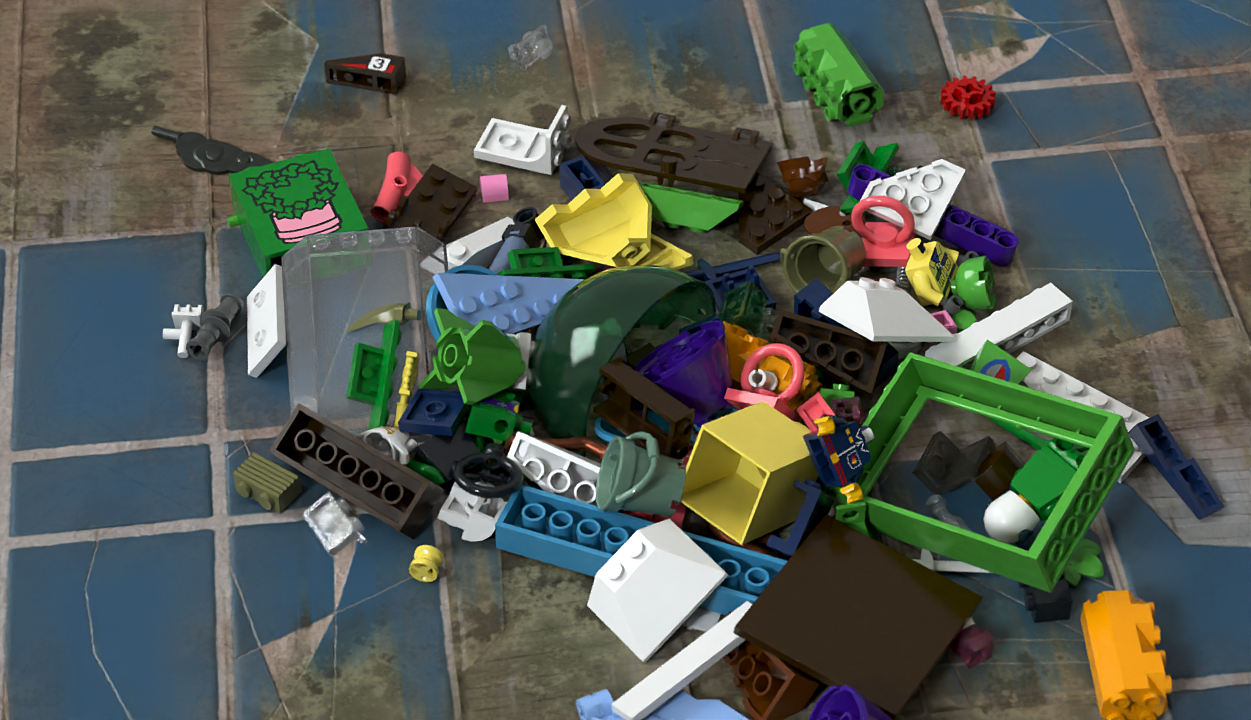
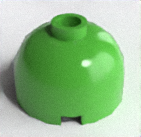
(975, 283)

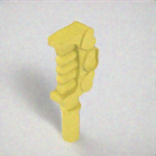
(408, 380)

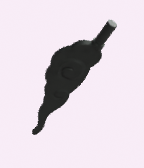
(209, 154)

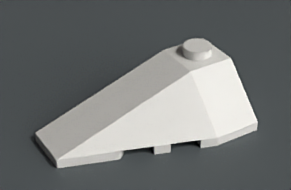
(478, 247)

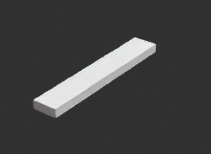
(681, 668)

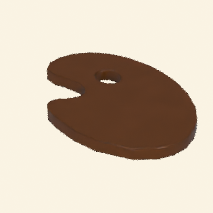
(827, 217)

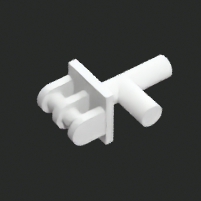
(185, 321)

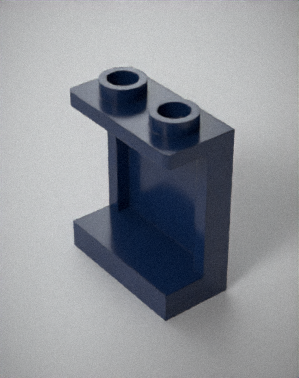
(814, 508)

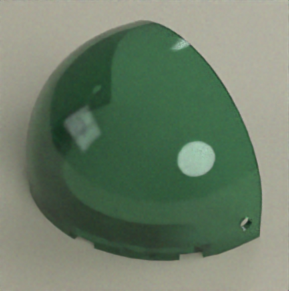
(589, 327)

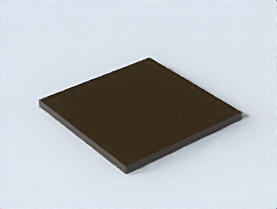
(858, 615)

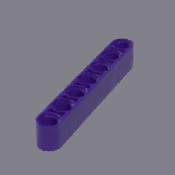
(956, 226)

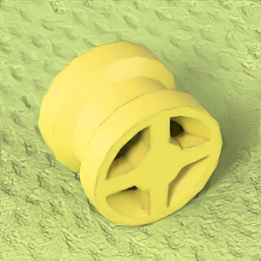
(426, 563)

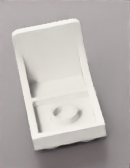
(526, 145)

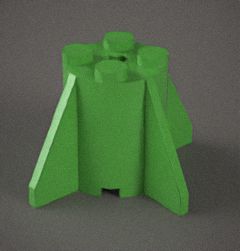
(473, 358)

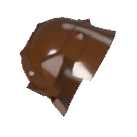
(804, 176)

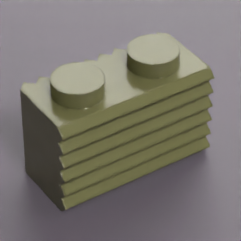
(267, 483)

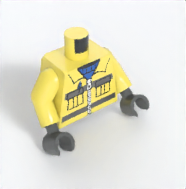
(931, 272)

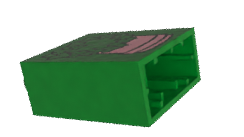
(291, 200)

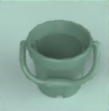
(638, 477)

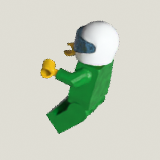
(1034, 492)

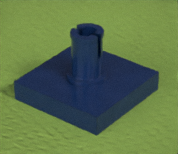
(433, 412)

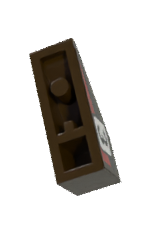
(369, 72)

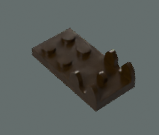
(433, 203)

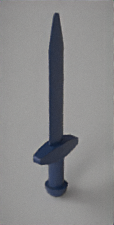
(707, 272)

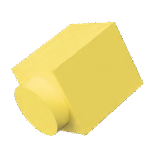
(747, 470)

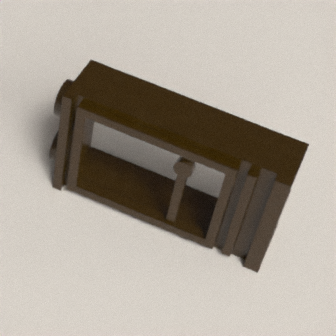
(618, 410)

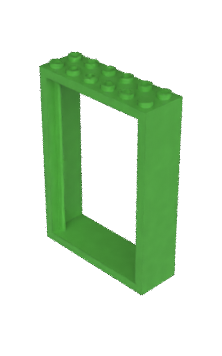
(1087, 426)

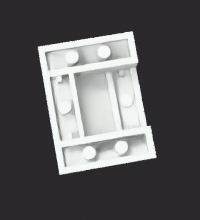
(883, 313)
(653, 586)

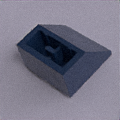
(582, 174)

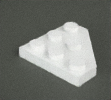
(923, 190)

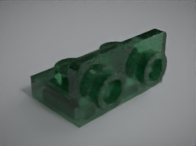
(744, 307)

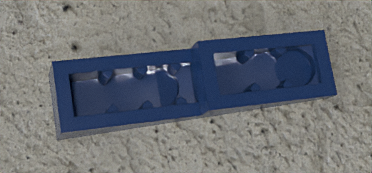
(1182, 474)

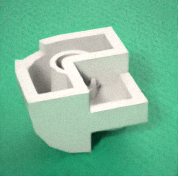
(472, 513)

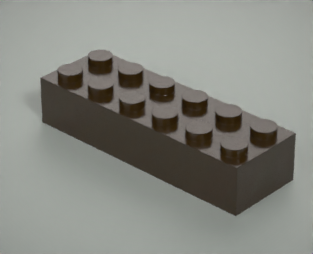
(356, 471)

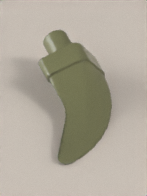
(386, 314)

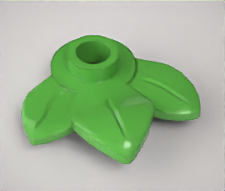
(1084, 563)

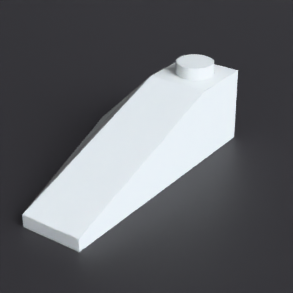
(556, 468)

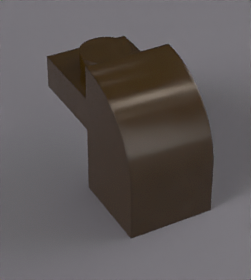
(998, 469)

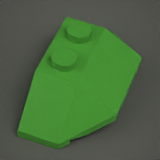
(688, 207)

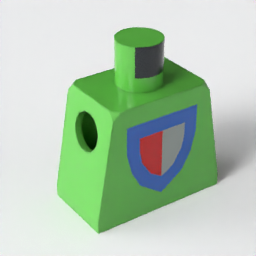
(999, 364)

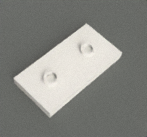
(265, 321)

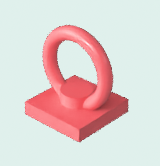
(884, 241)
(751, 396)

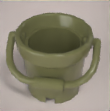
(828, 256)

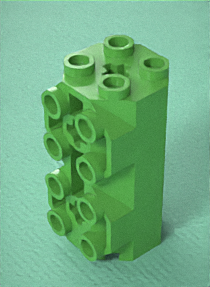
(838, 74)

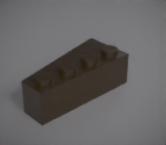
(833, 350)

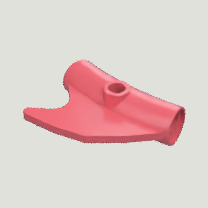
(399, 180)

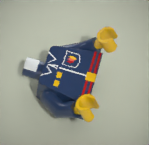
(840, 453)

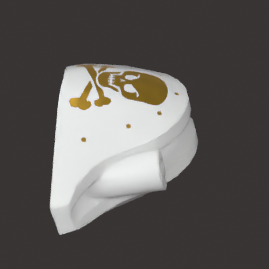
(390, 442)

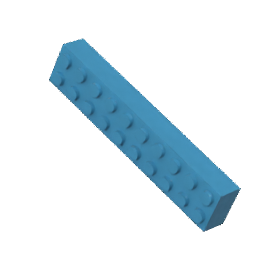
(586, 538)

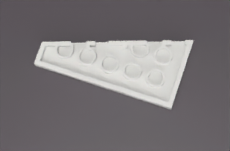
(1057, 383)

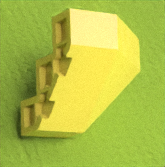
(602, 223)

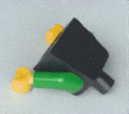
(436, 456)

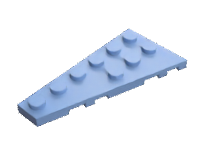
(506, 301)

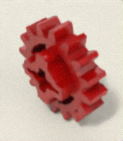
(967, 97)

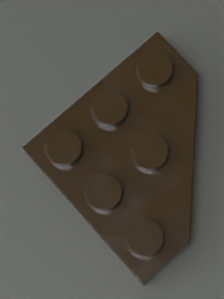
(768, 214)

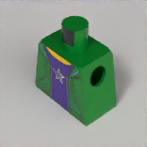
(497, 418)

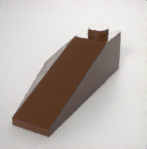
(769, 684)

